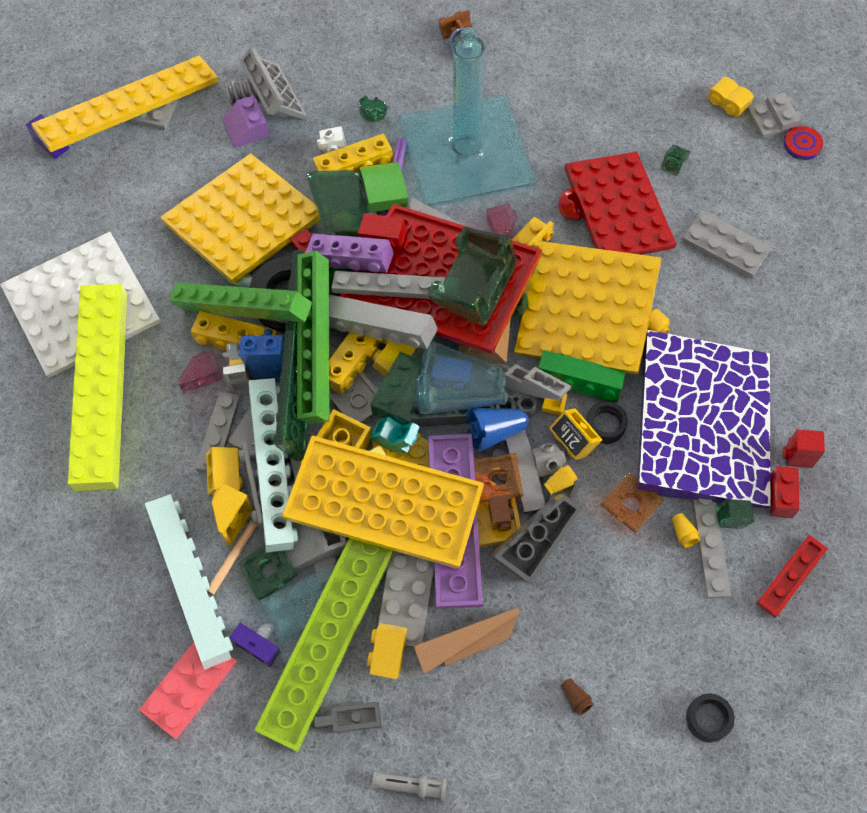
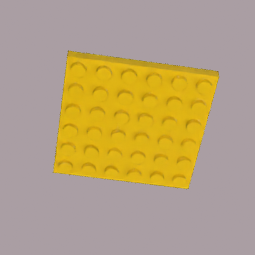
(241, 218)
(589, 305)

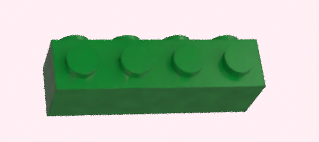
(584, 376)

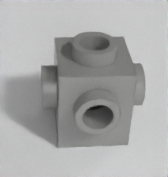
(548, 459)

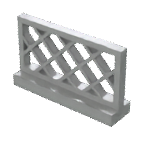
(271, 85)

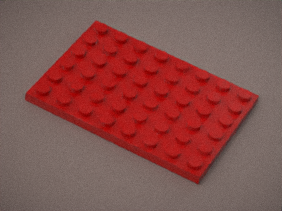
(431, 252)

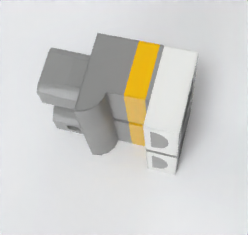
(236, 372)

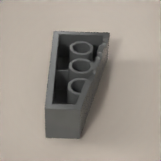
(537, 538)

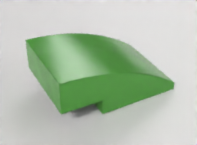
(383, 186)

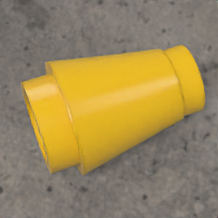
(561, 479)
(685, 531)

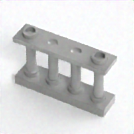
(245, 457)

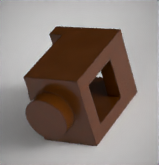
(501, 512)

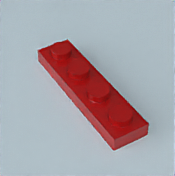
(791, 576)

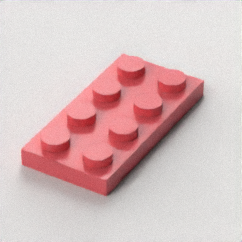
(184, 692)

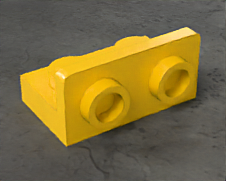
(535, 232)

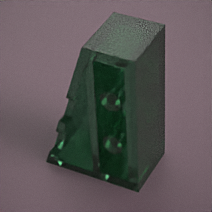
(398, 390)

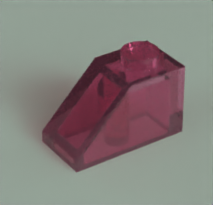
(501, 219)
(200, 372)

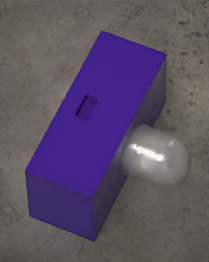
(256, 642)

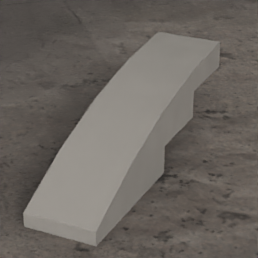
(534, 382)
(532, 492)

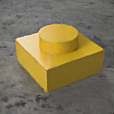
(554, 406)

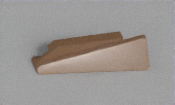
(466, 641)

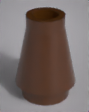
(578, 699)

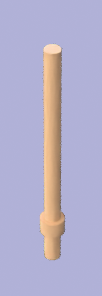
(235, 552)

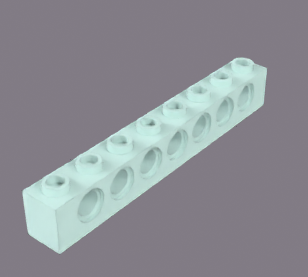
(275, 538)

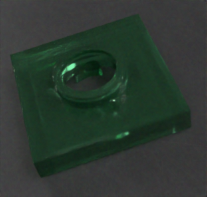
(253, 568)

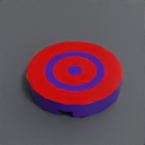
(803, 142)

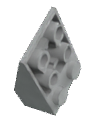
(313, 546)

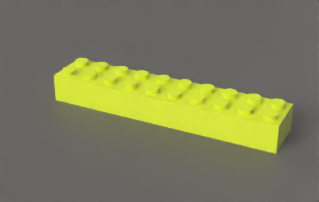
(98, 388)

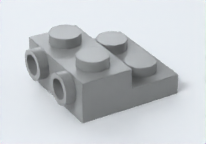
(774, 115)

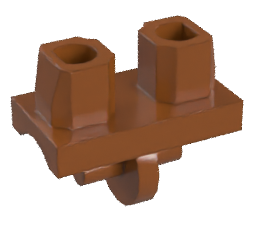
(454, 22)

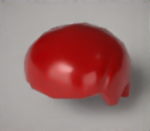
(568, 206)

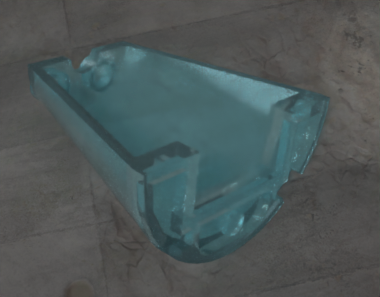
(457, 381)

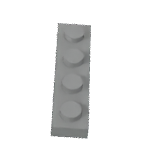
(219, 426)

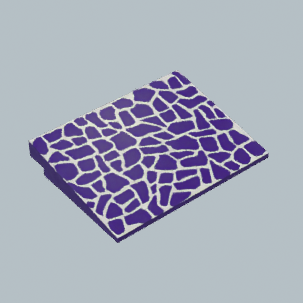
(704, 421)

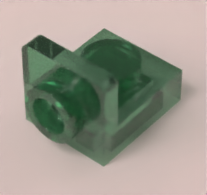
(674, 159)

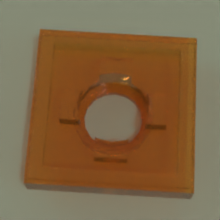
(505, 464)
(648, 501)

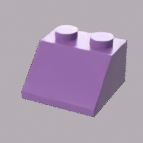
(245, 122)

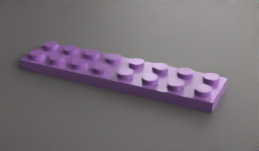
(457, 586)

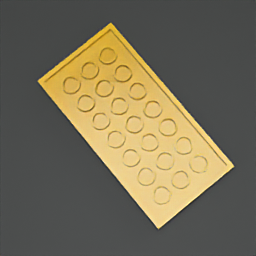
(384, 501)

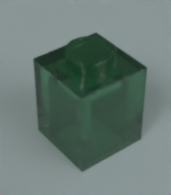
(734, 514)

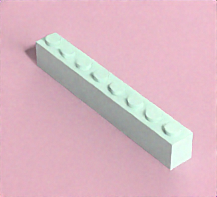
(188, 582)

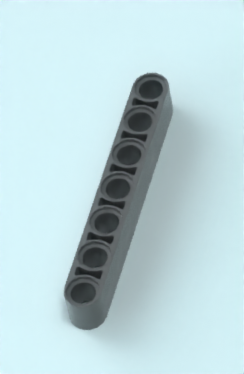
(455, 417)

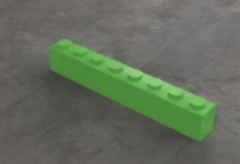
(241, 301)
(313, 340)

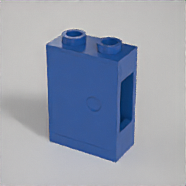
(262, 355)

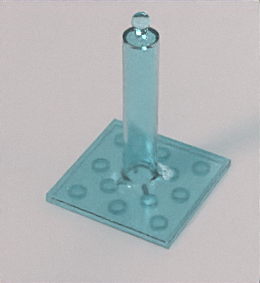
(469, 145)

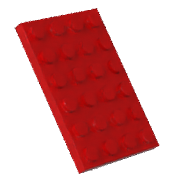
(619, 204)

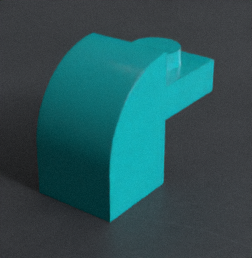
(394, 435)

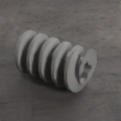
(240, 91)

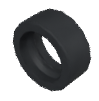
(616, 410)
(724, 706)

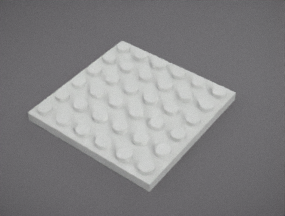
(48, 299)

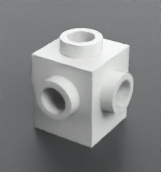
(331, 139)

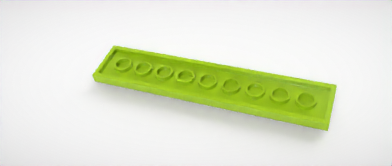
(323, 643)

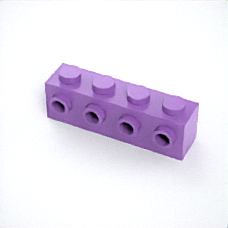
(353, 252)

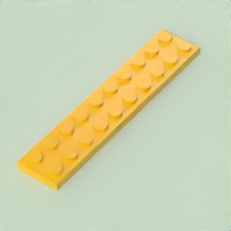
(124, 103)

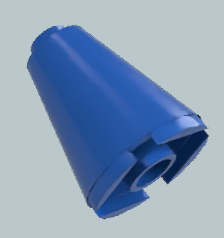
(494, 425)

